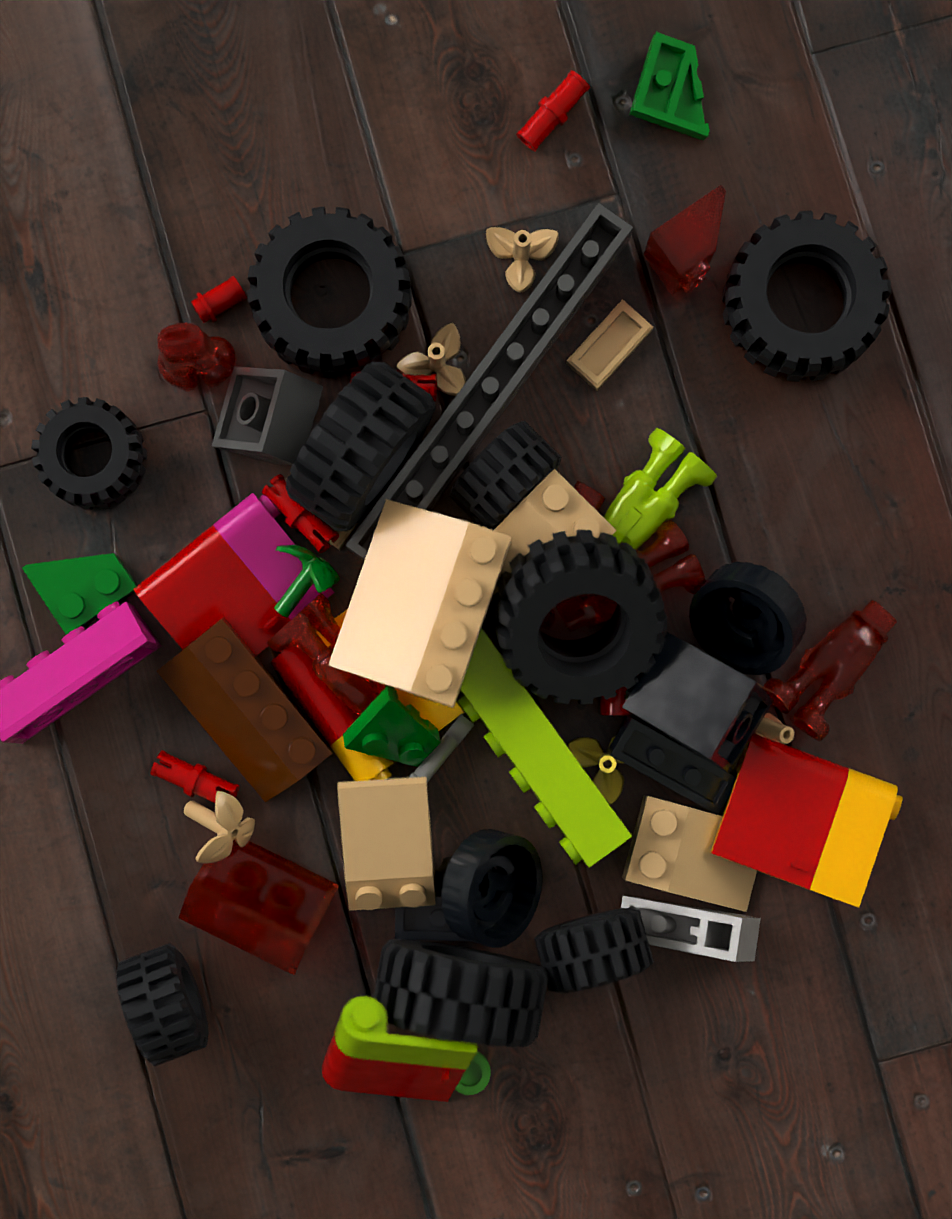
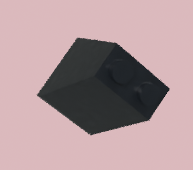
(699, 702)

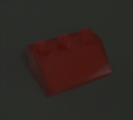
(259, 904)

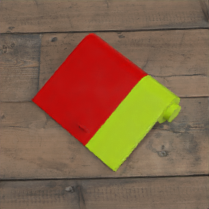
(391, 1065)

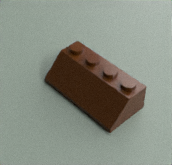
(245, 710)

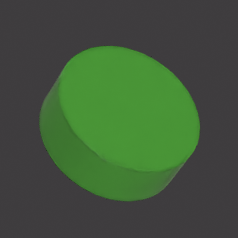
(476, 1076)

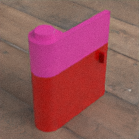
(228, 575)

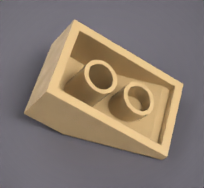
(548, 510)
(387, 843)
(674, 856)

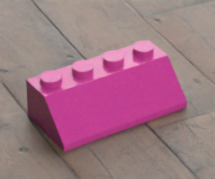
(73, 671)

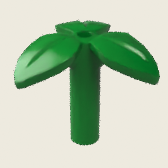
(314, 571)

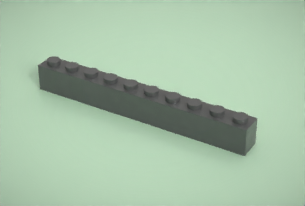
(503, 369)

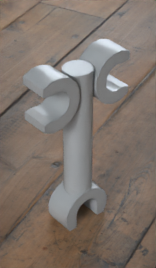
(449, 742)

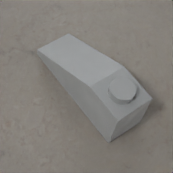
(697, 929)

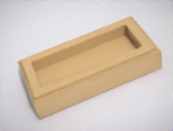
(609, 345)

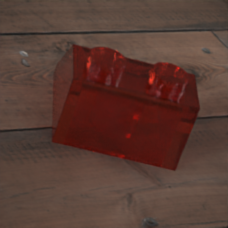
(687, 243)

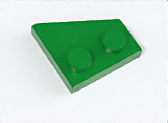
(670, 88)
(80, 587)
(392, 731)

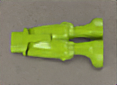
(641, 509)

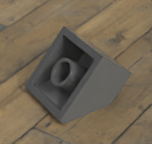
(267, 414)

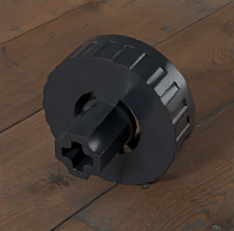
(761, 604)
(472, 881)

